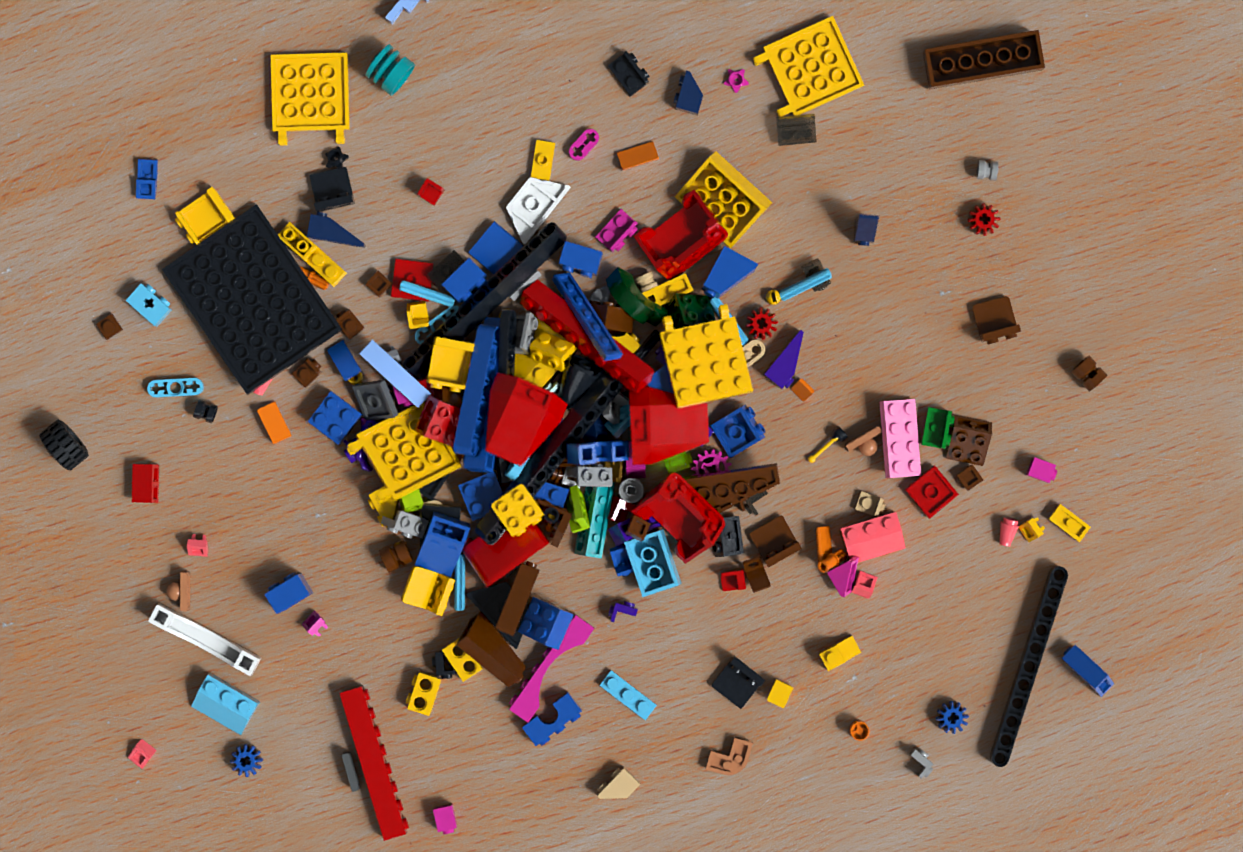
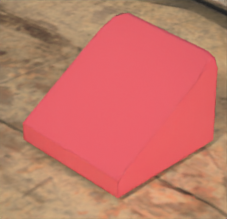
(864, 584)
(141, 753)

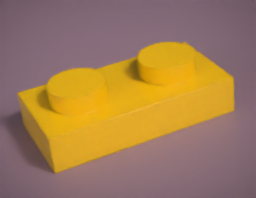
(1069, 523)

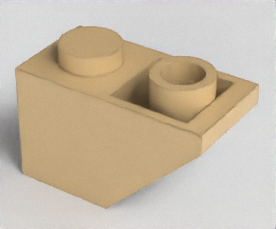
(620, 785)

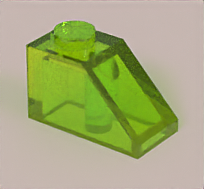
(678, 462)

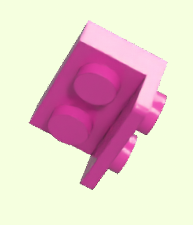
(617, 230)

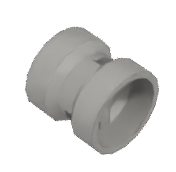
(987, 170)

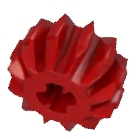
(979, 224)
(755, 325)

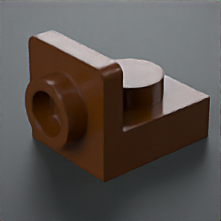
(349, 323)
(307, 372)

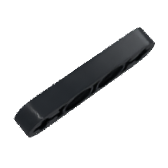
(507, 342)

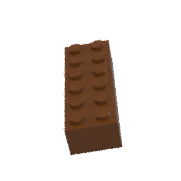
(983, 59)

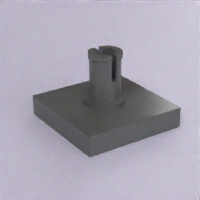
(375, 400)

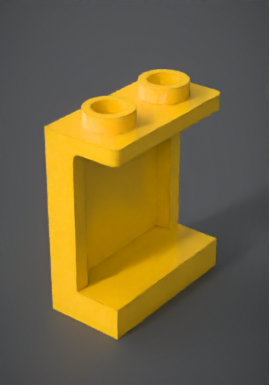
(204, 216)
(449, 364)

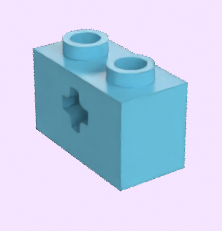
(138, 301)

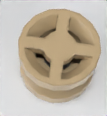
(646, 282)

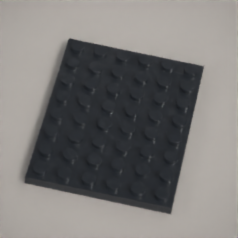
(252, 299)

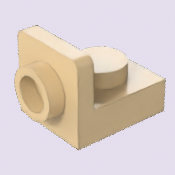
(870, 504)

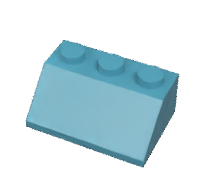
(653, 563)
(225, 703)

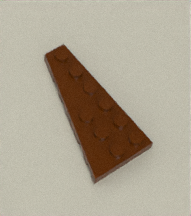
(734, 486)

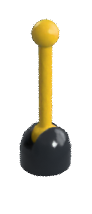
(838, 435)
(553, 516)

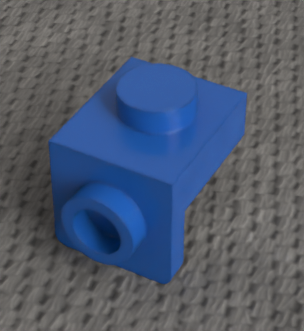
(621, 560)

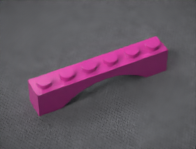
(528, 700)

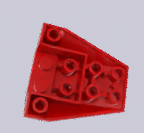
(520, 417)
(662, 428)

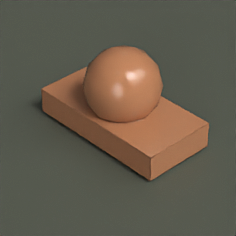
(866, 443)
(181, 591)

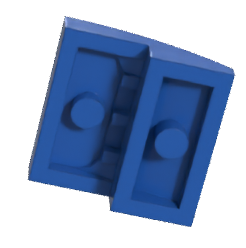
(495, 248)

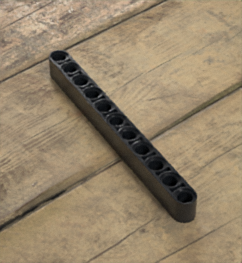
(489, 295)
(555, 448)
(1029, 676)

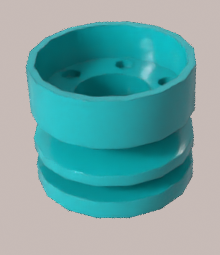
(387, 67)

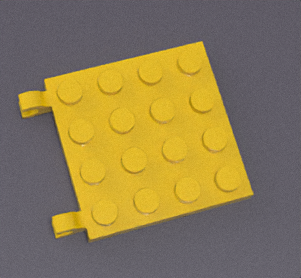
(812, 67)
(310, 94)
(705, 360)
(404, 456)

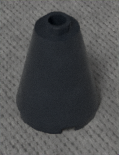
(577, 378)

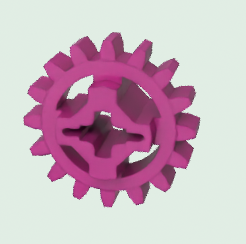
(717, 458)

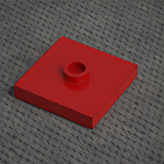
(412, 272)
(931, 491)

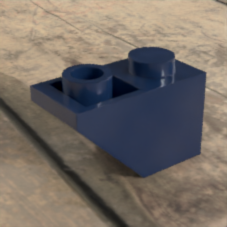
(690, 95)

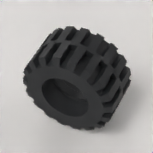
(63, 445)

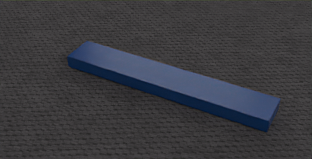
(587, 316)

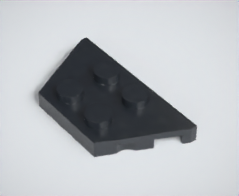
(491, 603)

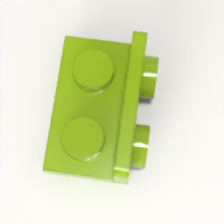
(577, 507)

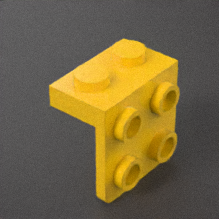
(517, 510)
(427, 590)

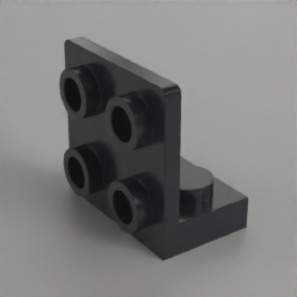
(331, 189)
(737, 682)

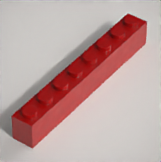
(558, 315)
(373, 762)

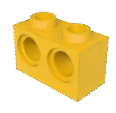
(458, 661)
(428, 695)

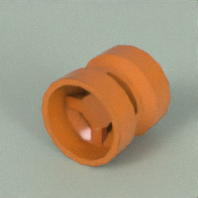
(859, 730)

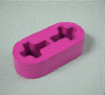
(587, 148)

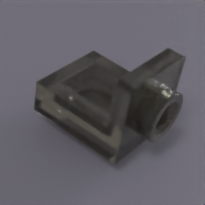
(812, 268)
(749, 507)

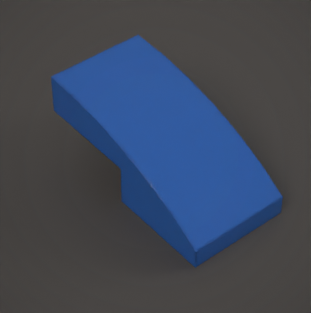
(147, 178)
(344, 360)

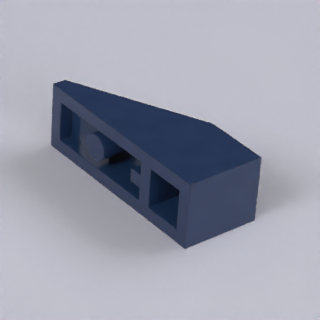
(326, 229)
(865, 229)

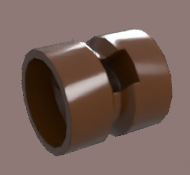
(1084, 368)
(395, 556)

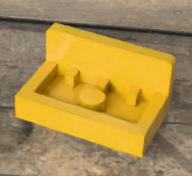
(551, 350)

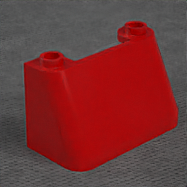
(682, 237)
(683, 515)
(508, 552)

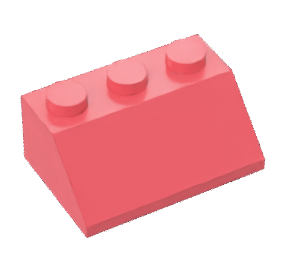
(873, 537)

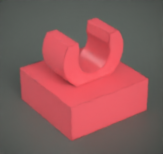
(197, 547)

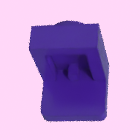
(626, 607)

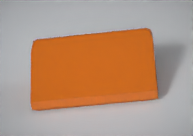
(637, 156)
(274, 423)
(823, 542)

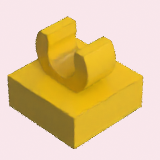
(1031, 529)

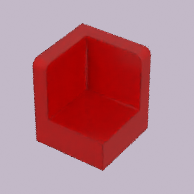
(430, 192)
(619, 509)
(733, 580)

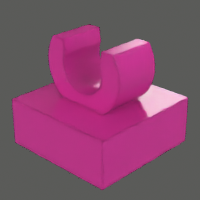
(313, 623)

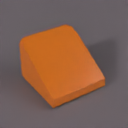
(802, 389)

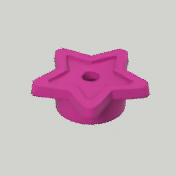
(731, 80)

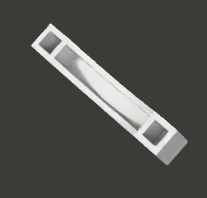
(204, 638)

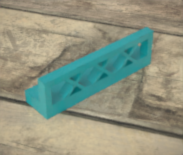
(594, 537)

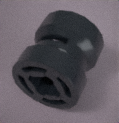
(205, 411)

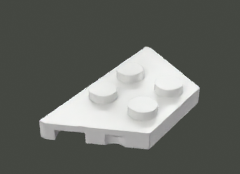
(533, 205)

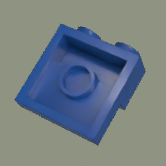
(738, 430)

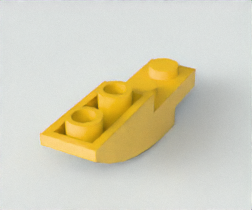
(312, 254)

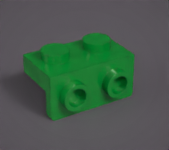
(937, 428)

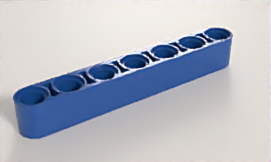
(477, 390)

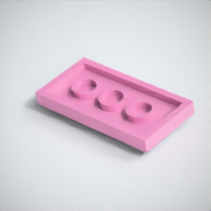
(900, 438)

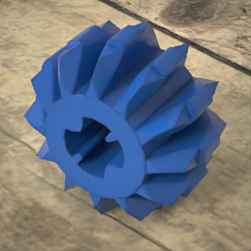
(957, 721)
(250, 766)

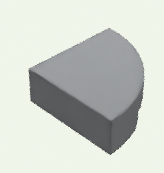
(601, 294)

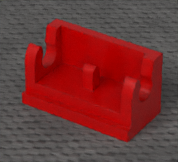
(145, 483)

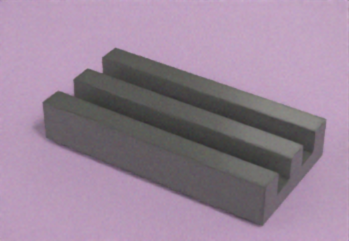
(351, 771)

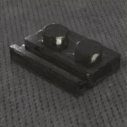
(796, 129)

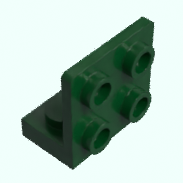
(690, 310)

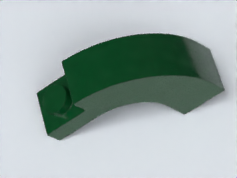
(632, 300)

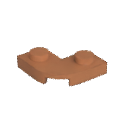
(731, 763)

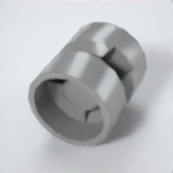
(631, 490)

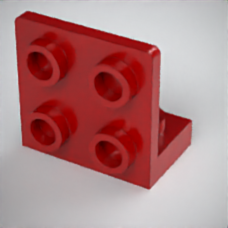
(438, 421)

